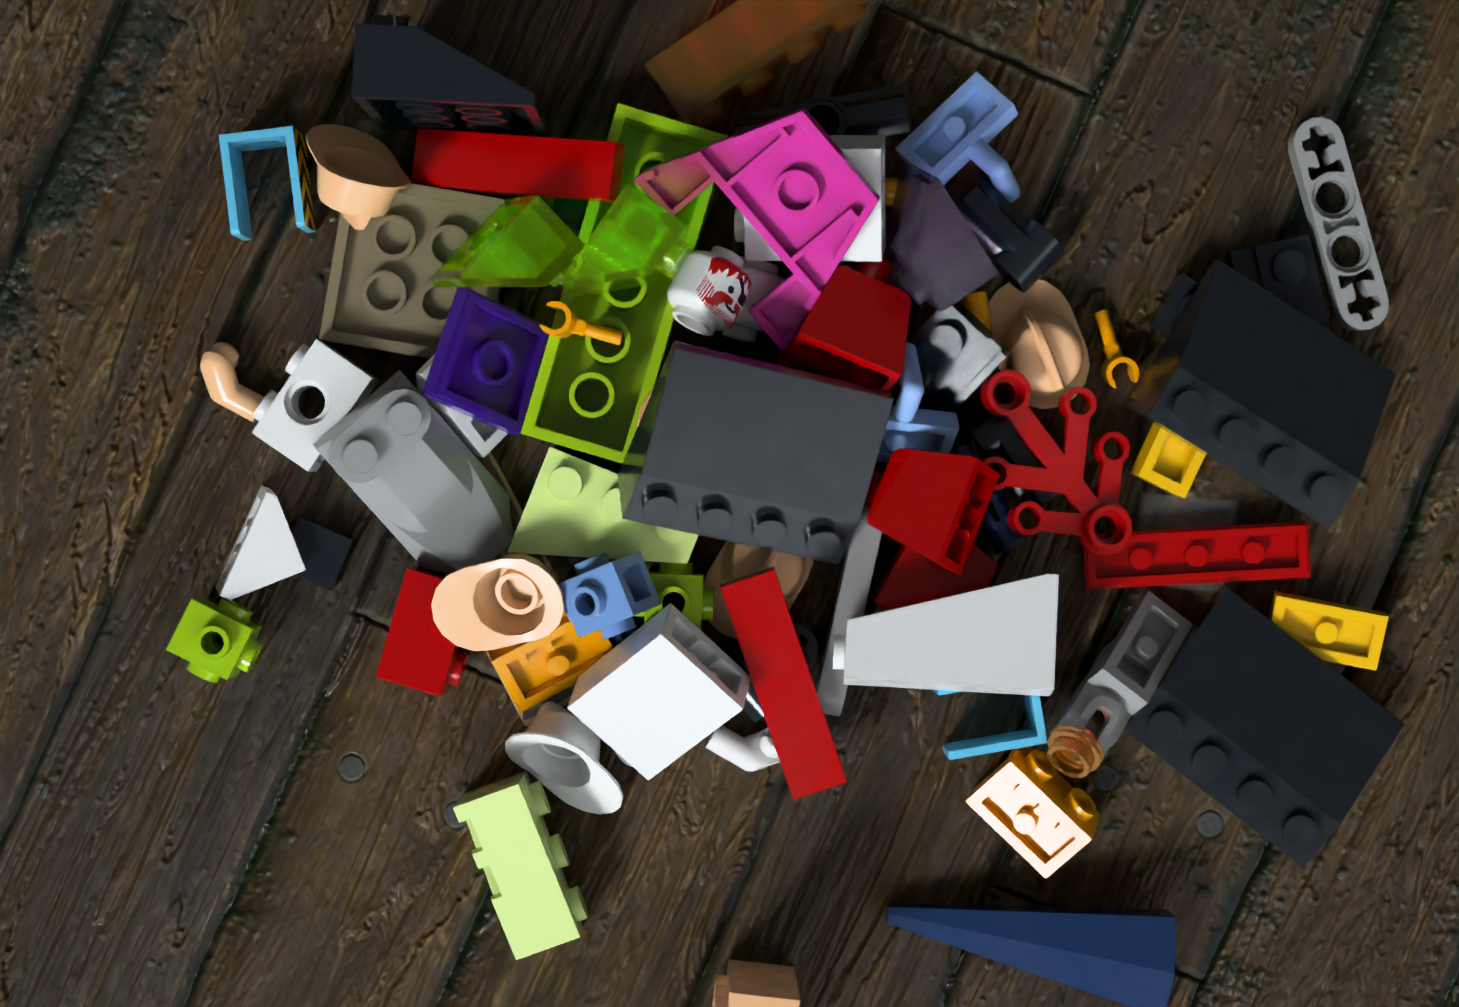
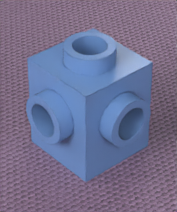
(608, 594)

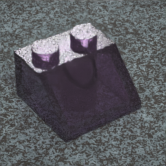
(932, 244)

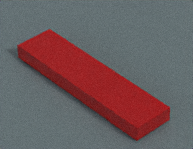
(518, 164)
(1203, 556)
(783, 682)

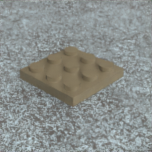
(381, 273)

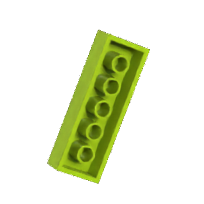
(592, 388)

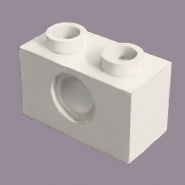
(343, 387)

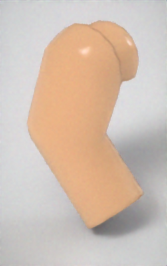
(222, 383)

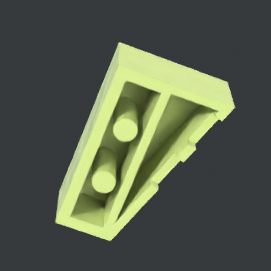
(579, 514)
(522, 864)

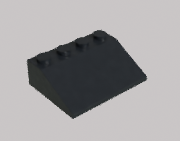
(421, 82)
(1266, 394)
(754, 453)
(1265, 726)

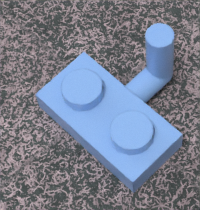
(961, 133)
(912, 426)

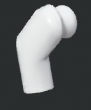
(745, 752)

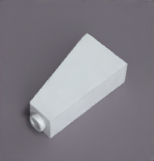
(965, 642)

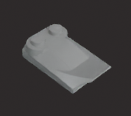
(420, 479)

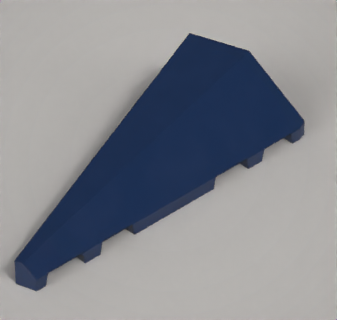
(1098, 951)

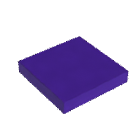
(487, 361)

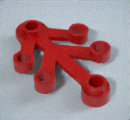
(1062, 469)

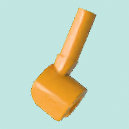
(581, 326)
(1113, 351)

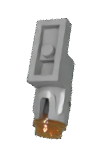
(1116, 686)

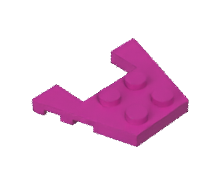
(794, 194)

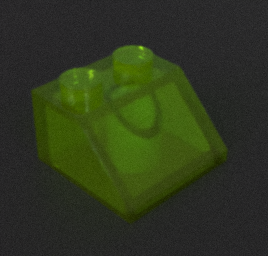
(512, 248)
(628, 248)

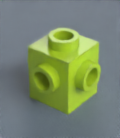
(681, 579)
(197, 641)

